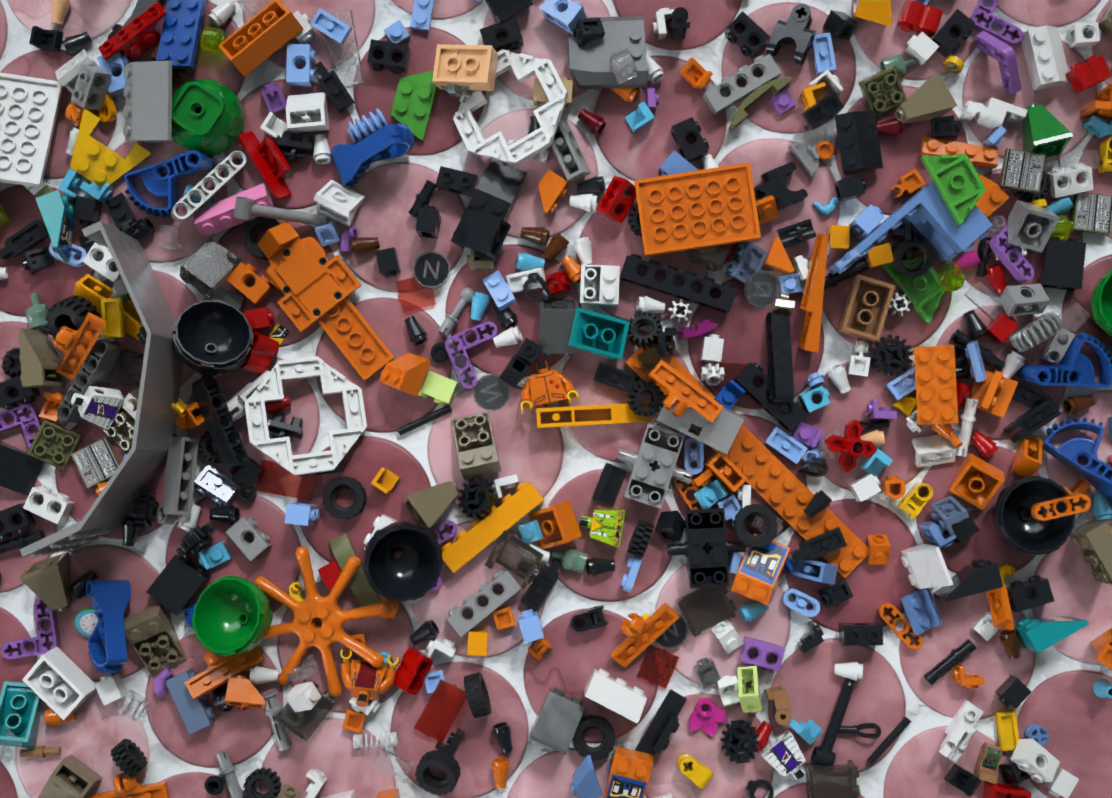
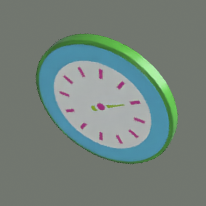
(86, 621)

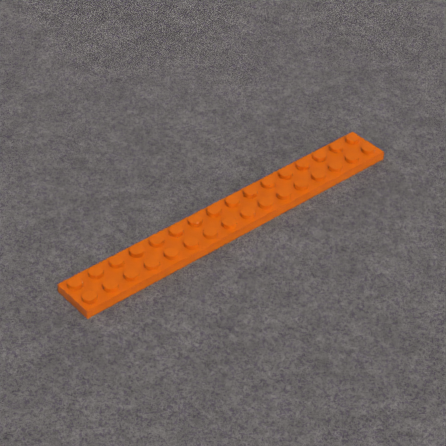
(774, 481)

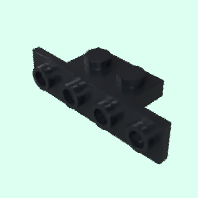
(662, 724)

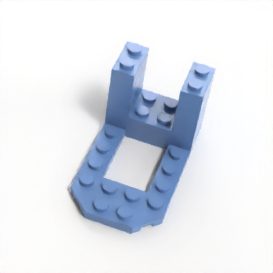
(932, 222)

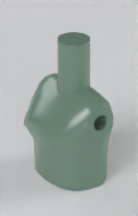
(899, 62)
(36, 313)
(571, 559)

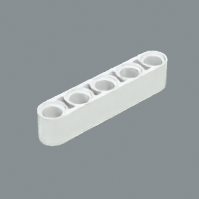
(204, 194)

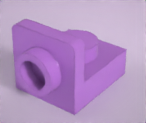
(274, 97)
(883, 414)
(807, 435)

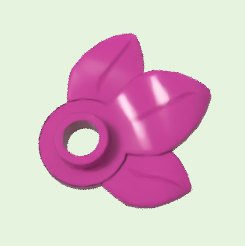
(707, 719)

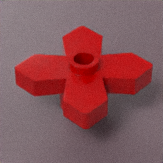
(850, 445)

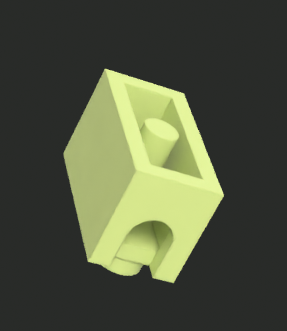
(438, 387)

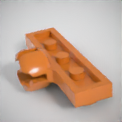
(977, 154)
(77, 344)
(684, 393)
(642, 633)
(220, 670)
(130, 788)

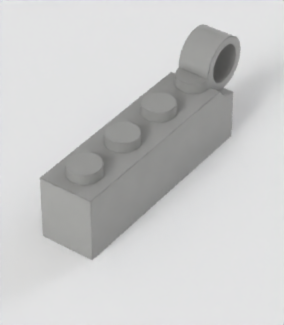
(178, 479)

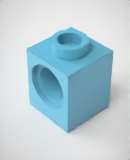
(806, 399)

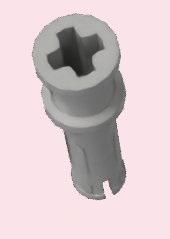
(272, 711)

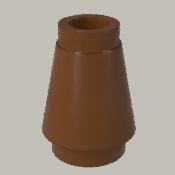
(537, 235)
(363, 245)
(555, 247)
(1076, 404)
(1011, 643)

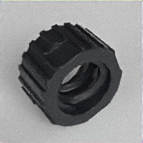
(253, 493)

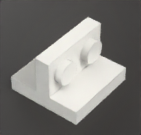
(69, 72)
(338, 202)

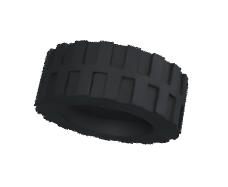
(251, 231)
(344, 512)
(755, 540)
(477, 695)
(606, 746)
(431, 783)

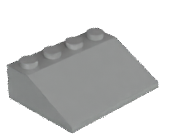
(148, 102)

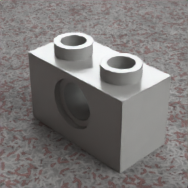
(1024, 299)
(239, 532)

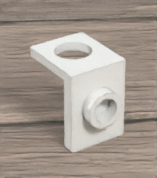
(831, 80)

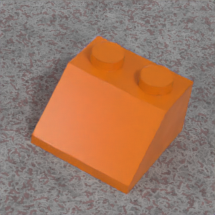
(991, 198)
(406, 373)
(977, 481)
(556, 524)

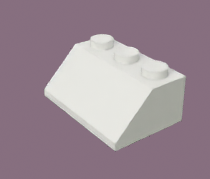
(1045, 57)
(59, 682)
(615, 695)

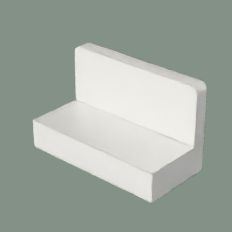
(933, 450)

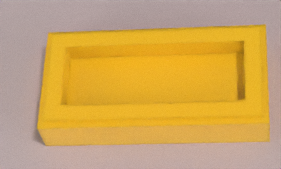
(113, 313)
(1007, 729)

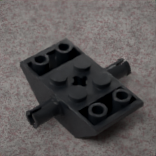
(700, 528)

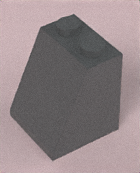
(556, 325)
(557, 720)

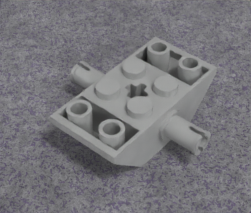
(656, 445)

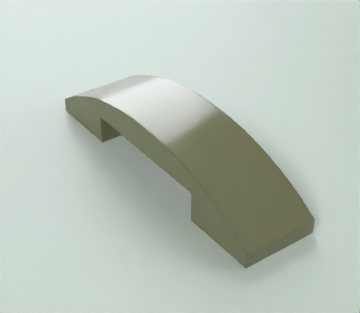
(774, 86)
(343, 550)

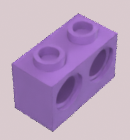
(763, 649)

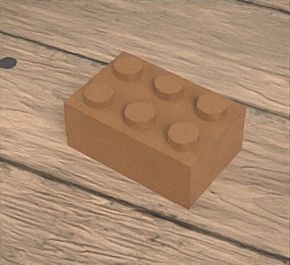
(866, 308)

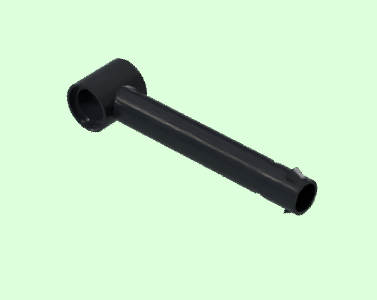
(823, 755)

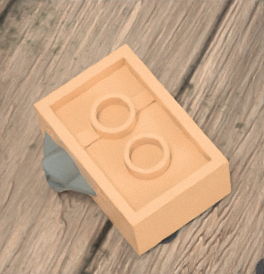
(465, 68)

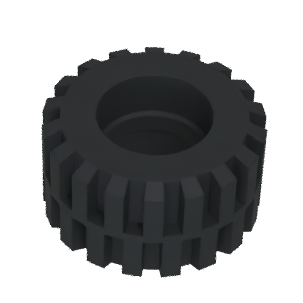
(62, 312)

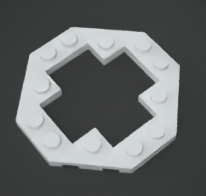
(547, 115)
(280, 448)

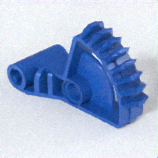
(384, 144)
(153, 179)
(1074, 363)
(1095, 470)
(108, 638)

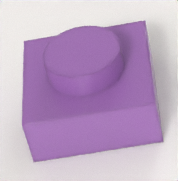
(652, 99)
(782, 102)

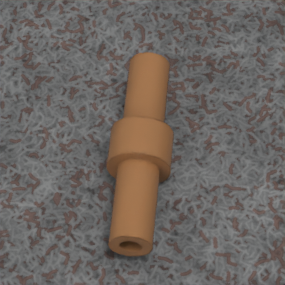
(40, 751)

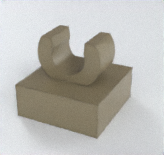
(783, 305)

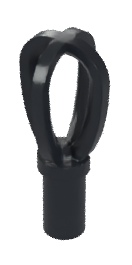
(982, 266)
(874, 425)
(854, 730)

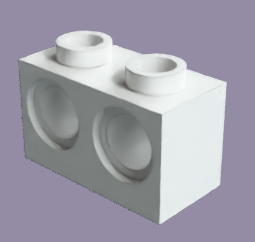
(1070, 184)
(104, 266)
(47, 508)

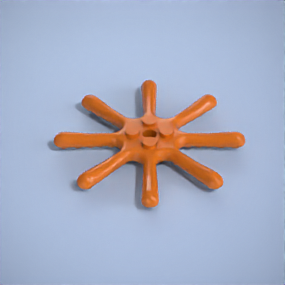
(332, 618)

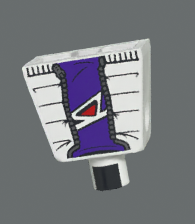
(98, 405)
(785, 755)

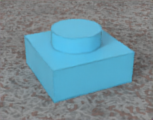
(530, 532)

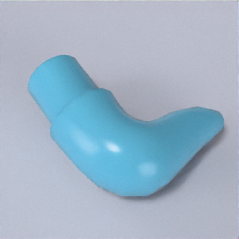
(829, 208)

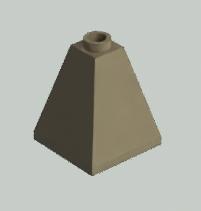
(927, 102)
(431, 502)
(50, 581)

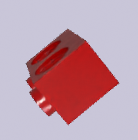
(617, 199)
(1004, 791)

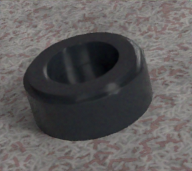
(439, 353)

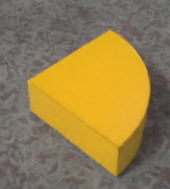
(905, 405)

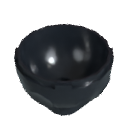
(215, 327)
(1027, 533)
(406, 576)

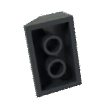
(858, 142)

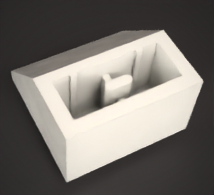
(307, 113)
(599, 285)

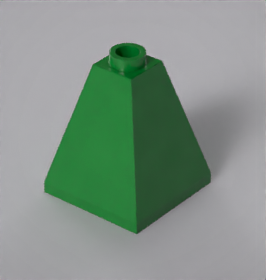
(1044, 132)

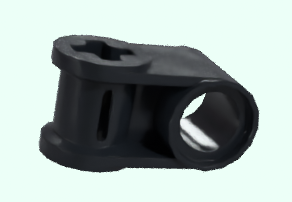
(961, 363)
(590, 619)

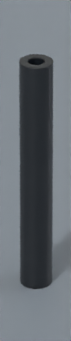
(425, 419)
(889, 740)

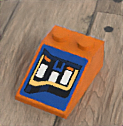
(761, 571)
(628, 774)

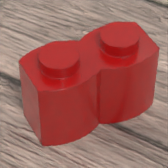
(919, 18)
(1088, 74)
(260, 354)
(412, 671)

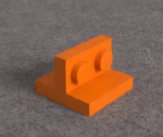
(1101, 107)
(994, 393)

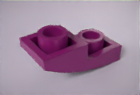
(702, 328)

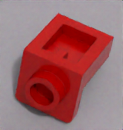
(557, 282)

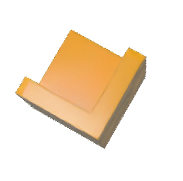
(812, 94)
(839, 237)
(880, 255)
(385, 480)
(477, 642)

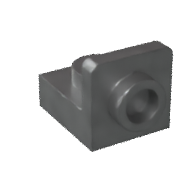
(707, 672)

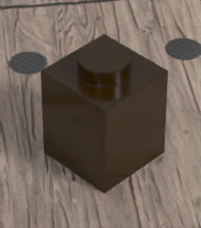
(648, 359)

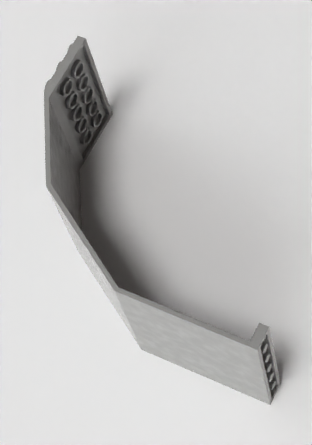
(157, 392)

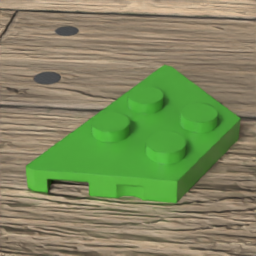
(415, 102)
(955, 182)
(922, 291)

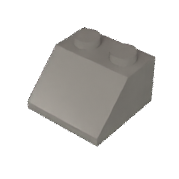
(1030, 226)

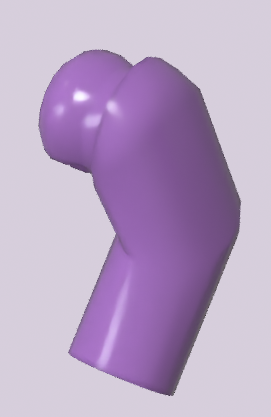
(346, 237)
(159, 682)

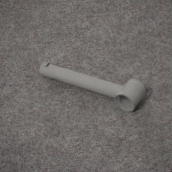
(246, 208)

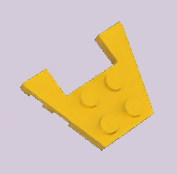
(98, 161)

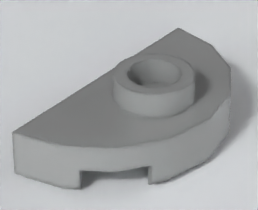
(806, 156)

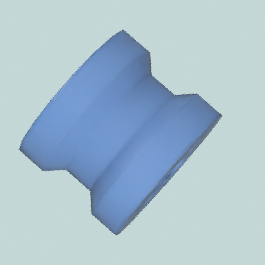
(1041, 735)

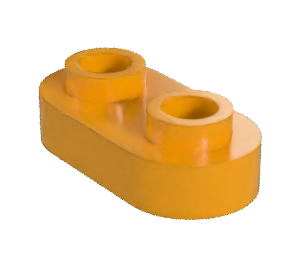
(108, 112)

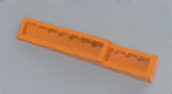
(813, 296)

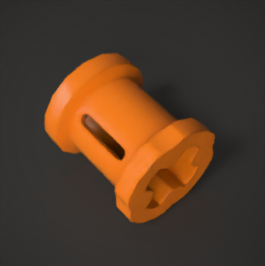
(534, 649)

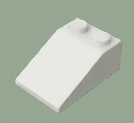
(926, 566)

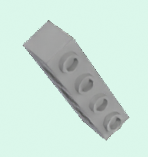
(718, 103)
(569, 153)
(461, 623)

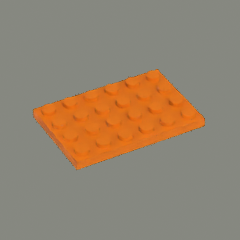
(697, 209)

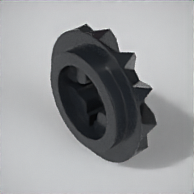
(8, 363)

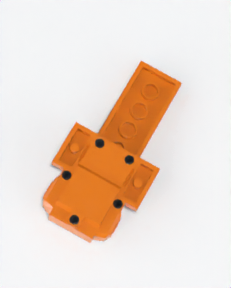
(319, 293)

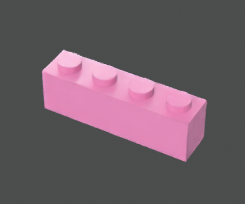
(220, 214)

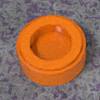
(825, 150)

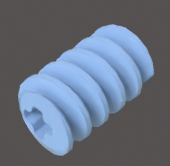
(367, 125)

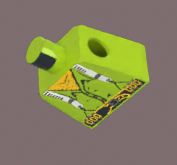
(605, 525)

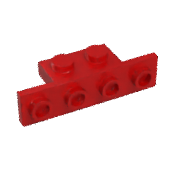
(136, 36)
(268, 162)

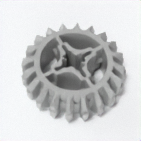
(1036, 331)

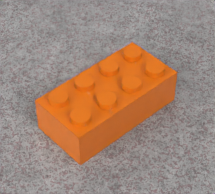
(260, 37)
(936, 385)

